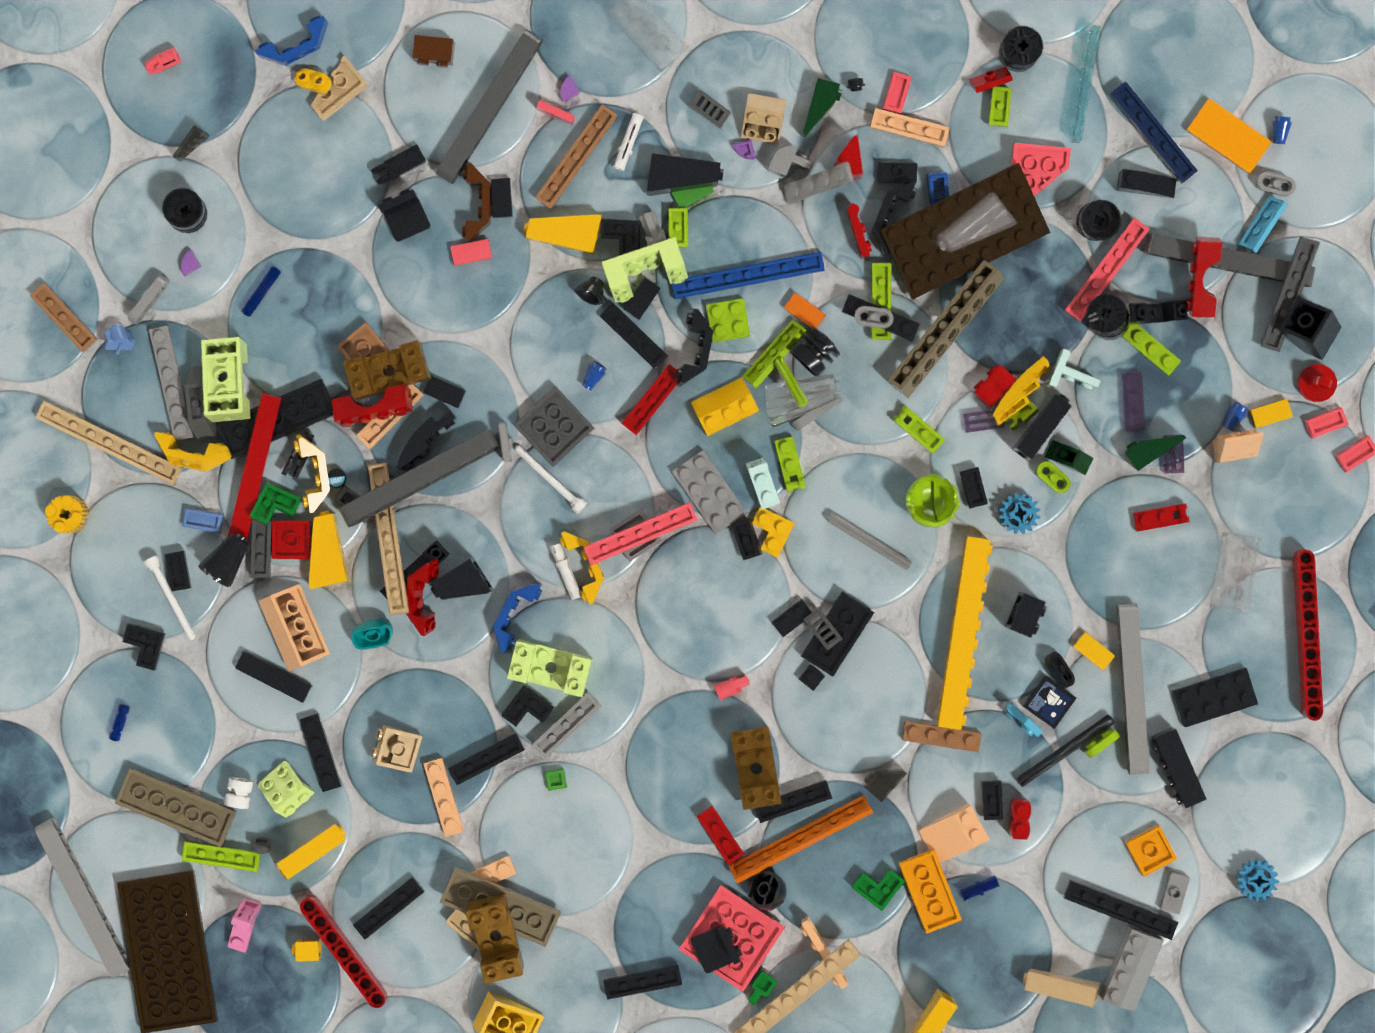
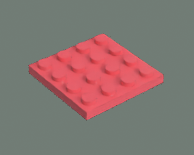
(752, 930)

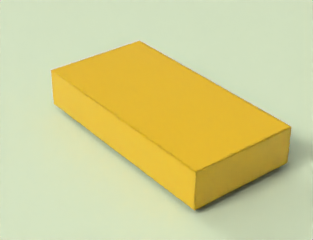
(1271, 413)
(1093, 651)

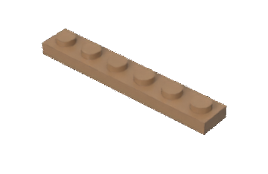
(576, 156)

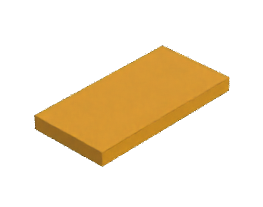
(1228, 136)
(930, 891)

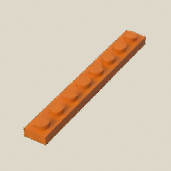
(800, 839)

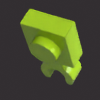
(1023, 415)

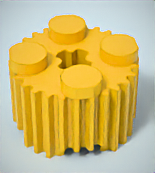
(56, 514)

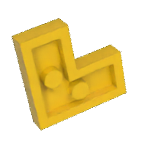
(777, 528)

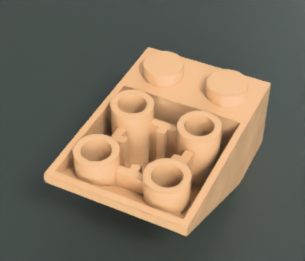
(1237, 445)

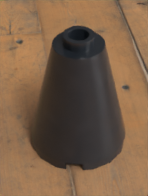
(225, 559)

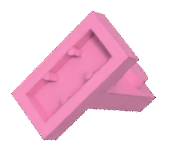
(243, 924)

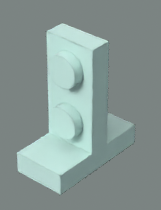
(1070, 374)
(762, 483)

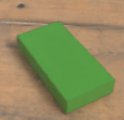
(688, 197)

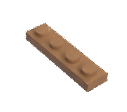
(63, 317)
(941, 736)

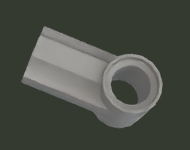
(652, 228)

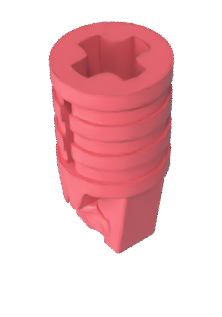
(163, 61)
(731, 687)

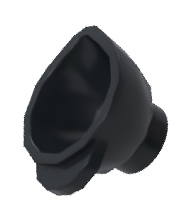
(591, 291)

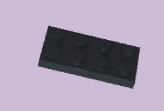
(849, 621)
(1215, 697)

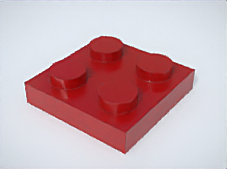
(291, 539)

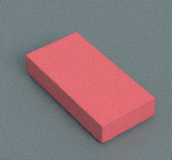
(897, 93)
(555, 112)
(471, 252)
(1326, 422)
(1356, 454)

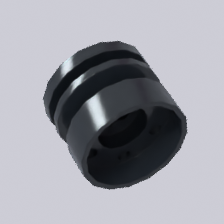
(1011, 54)
(179, 201)
(1109, 222)
(1111, 327)
(814, 351)

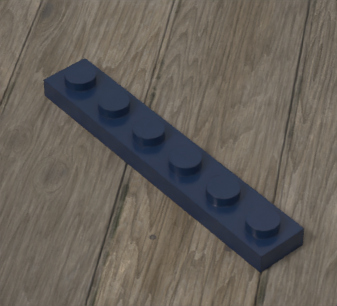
(1153, 132)

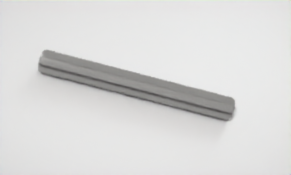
(869, 541)

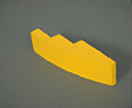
(1017, 395)

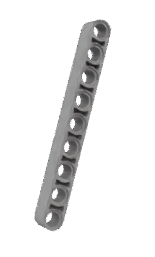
(1132, 689)
(83, 897)

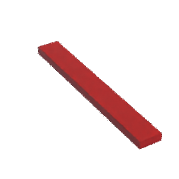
(255, 464)

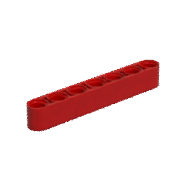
(345, 961)

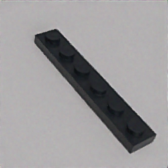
(1120, 909)

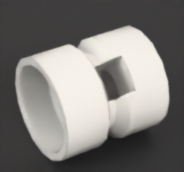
(238, 792)

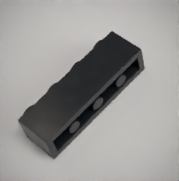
(1179, 768)

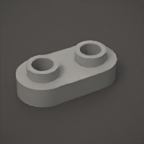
(1274, 184)
(873, 317)

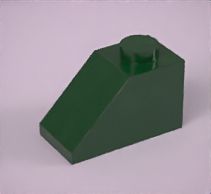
(1069, 457)

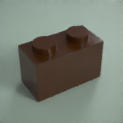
(433, 50)

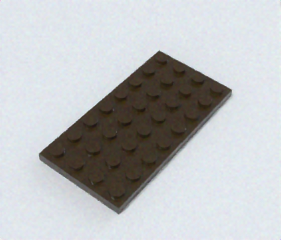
(914, 239)
(167, 951)

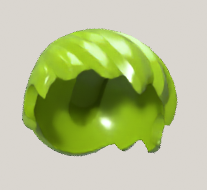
(932, 501)

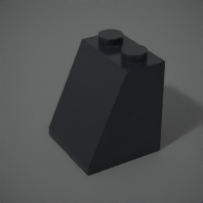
(1311, 327)
(462, 582)

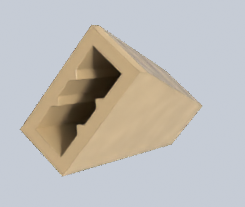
(1062, 987)

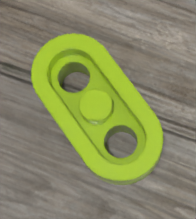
(1053, 476)
(1107, 738)

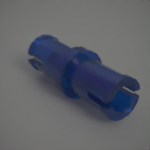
(979, 888)

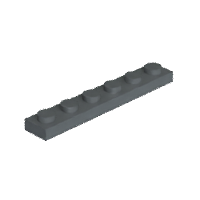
(1290, 290)

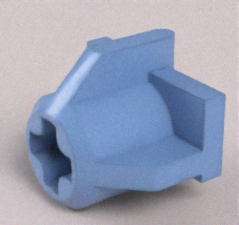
(118, 339)

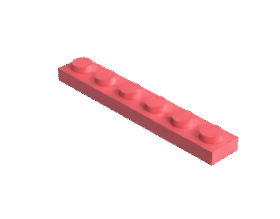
(1107, 268)
(640, 533)

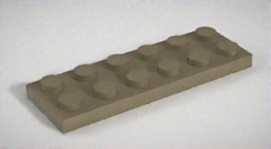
(175, 807)
(530, 917)

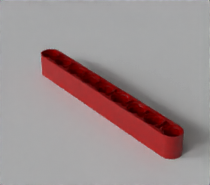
(1312, 643)

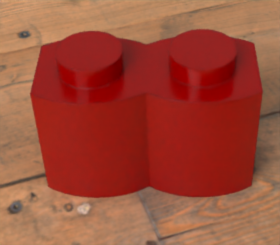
(994, 386)
(1020, 813)

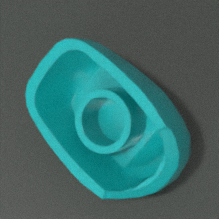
(372, 634)

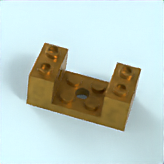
(367, 373)
(750, 748)
(499, 956)

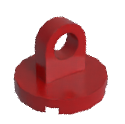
(1317, 383)

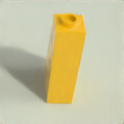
(568, 232)
(327, 553)
(311, 851)
(936, 1013)

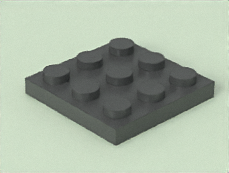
(554, 426)

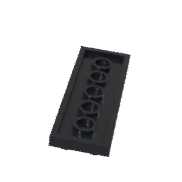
(296, 411)

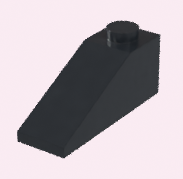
(1146, 183)

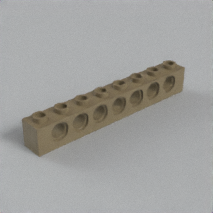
(946, 328)

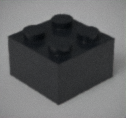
(1026, 614)

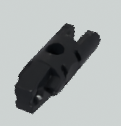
(294, 459)

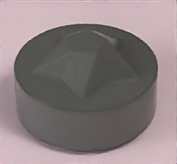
(260, 845)

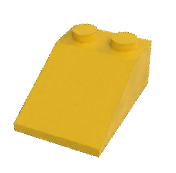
(504, 1015)

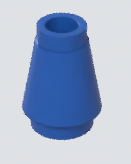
(1281, 128)
(593, 375)
(1235, 415)

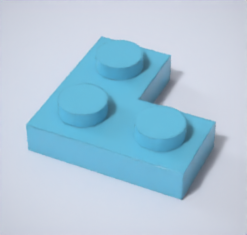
(1027, 725)

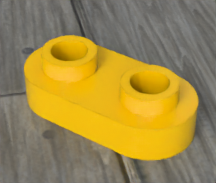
(311, 80)

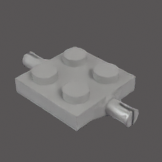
(632, 520)

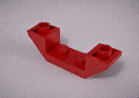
(421, 619)

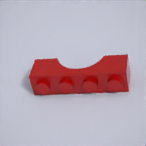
(1206, 253)
(396, 401)

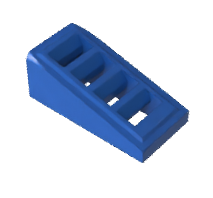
(937, 175)

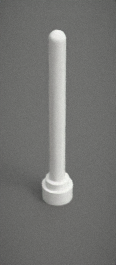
(576, 503)
(153, 565)

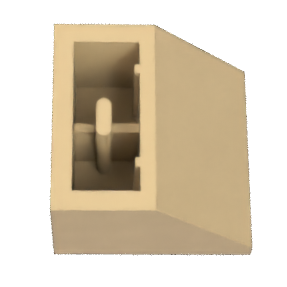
(763, 118)

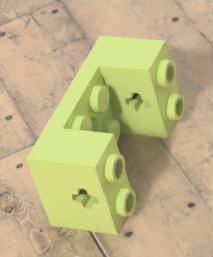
(646, 258)
(224, 399)
(530, 662)

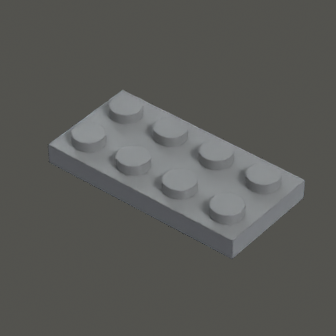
(709, 492)

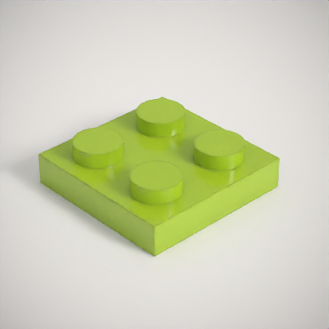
(728, 320)

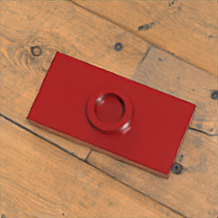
(991, 79)

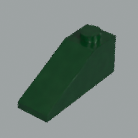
(823, 100)
(1149, 450)

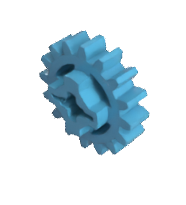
(1011, 515)
(1257, 888)

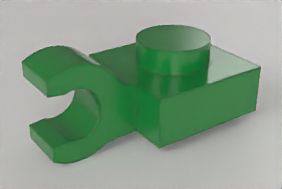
(763, 986)

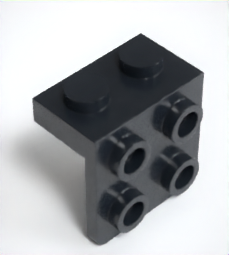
(404, 215)
(716, 948)

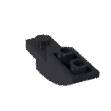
(418, 446)

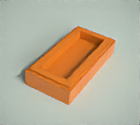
(804, 311)

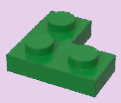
(272, 499)
(878, 893)

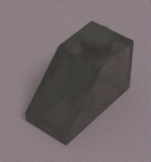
(883, 782)

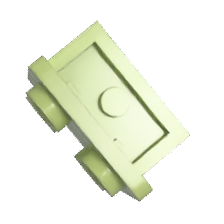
(285, 790)

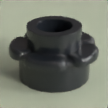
(855, 84)

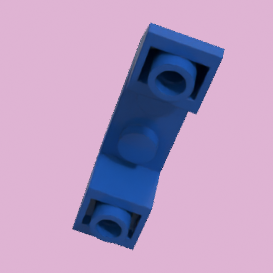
(317, 29)
(505, 638)

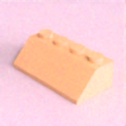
(294, 627)

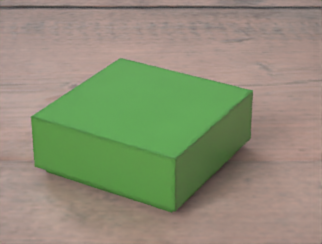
(556, 779)

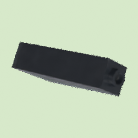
(678, 174)
(1042, 427)

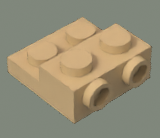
(396, 748)

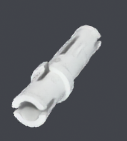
(636, 121)
(563, 565)

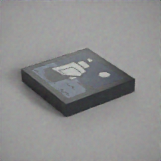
(1049, 702)

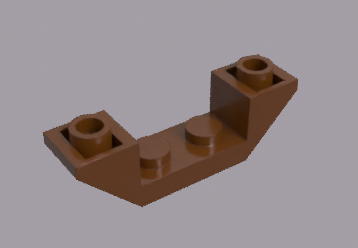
(474, 228)

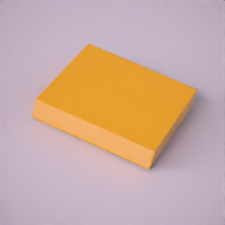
(1151, 850)

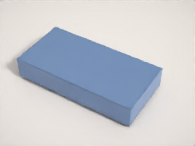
(203, 520)

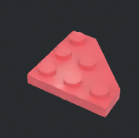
(1040, 163)

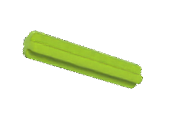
(791, 382)

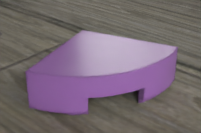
(568, 89)
(745, 149)
(189, 263)

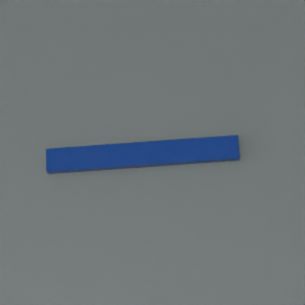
(749, 275)

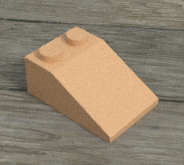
(954, 833)

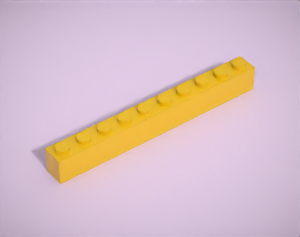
(963, 633)

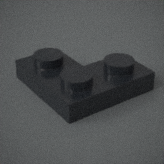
(626, 230)
(150, 643)
(527, 701)

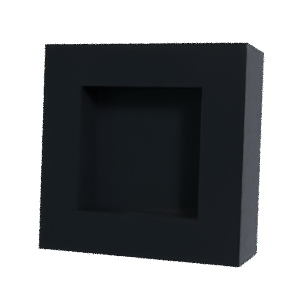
(811, 677)

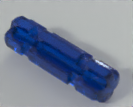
(119, 722)

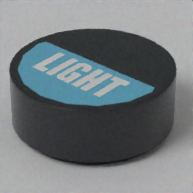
(337, 478)

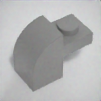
(785, 158)

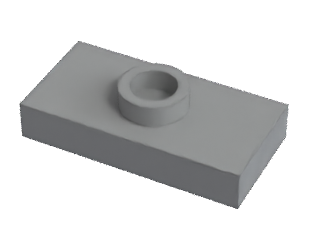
(506, 442)
(1174, 892)

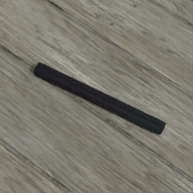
(1065, 750)

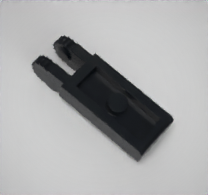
(400, 164)

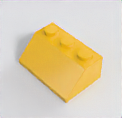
(724, 406)

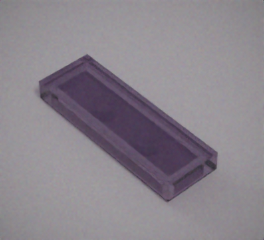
(1133, 401)

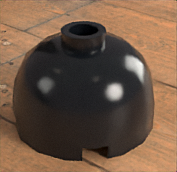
(767, 891)

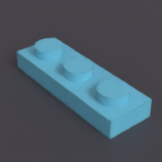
(1263, 224)

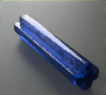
(260, 291)

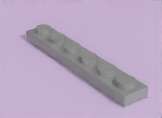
(171, 382)

